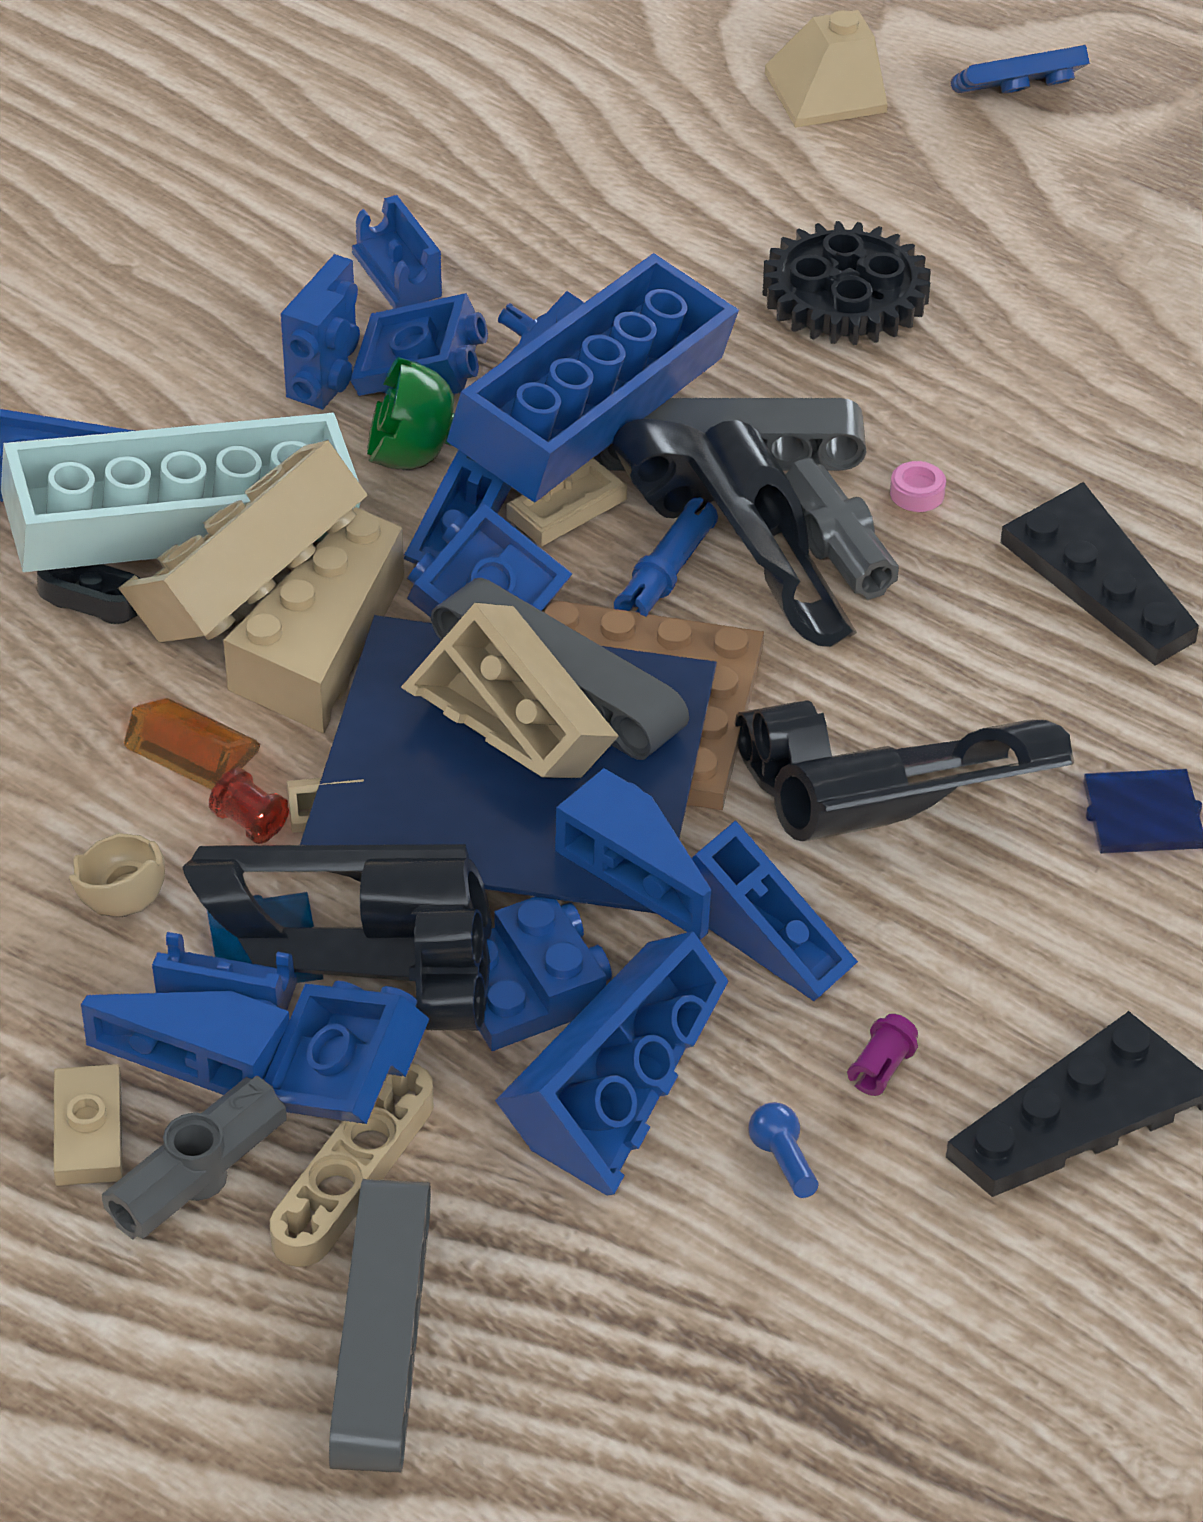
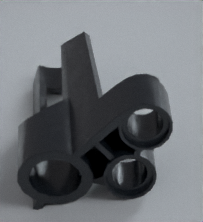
(740, 473)
(869, 788)
(418, 913)

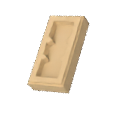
(569, 504)
(87, 1125)

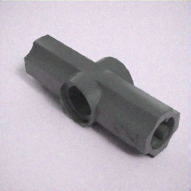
(842, 530)
(194, 1157)

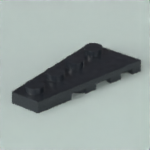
(1100, 569)
(1080, 1104)

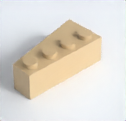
(247, 546)
(314, 624)

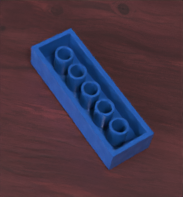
(590, 376)

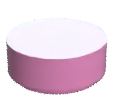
(917, 486)

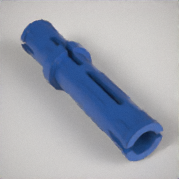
(657, 573)

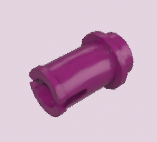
(890, 1043)

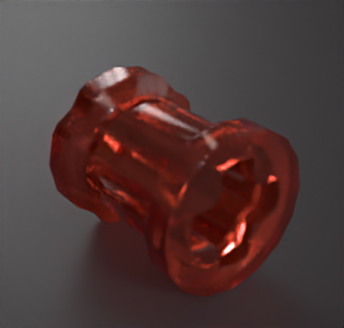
(248, 805)

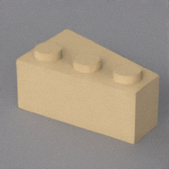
(513, 693)

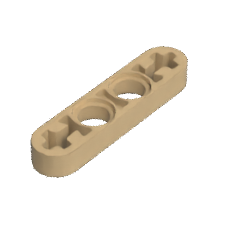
(346, 1159)

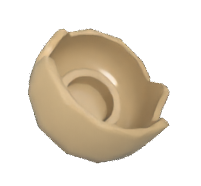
(119, 875)

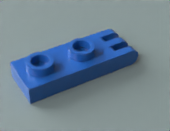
(1017, 72)

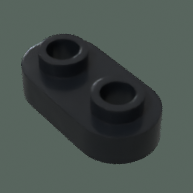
(88, 590)

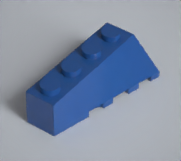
(603, 1074)

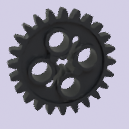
(846, 282)

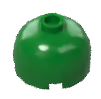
(412, 418)

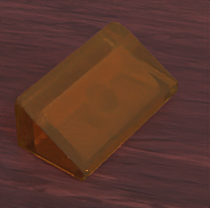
(187, 741)

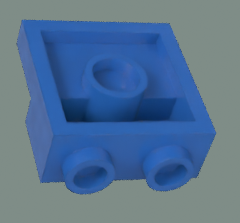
(432, 333)
(320, 335)
(491, 550)
(539, 970)
(343, 1048)

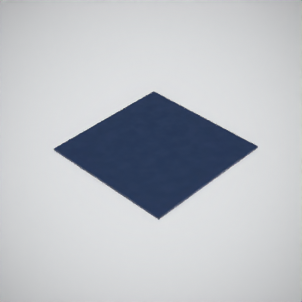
(450, 786)

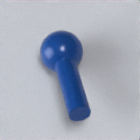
(776, 1130)

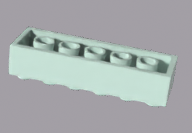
(141, 489)

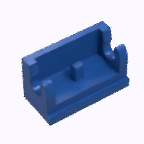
(398, 255)
(201, 973)

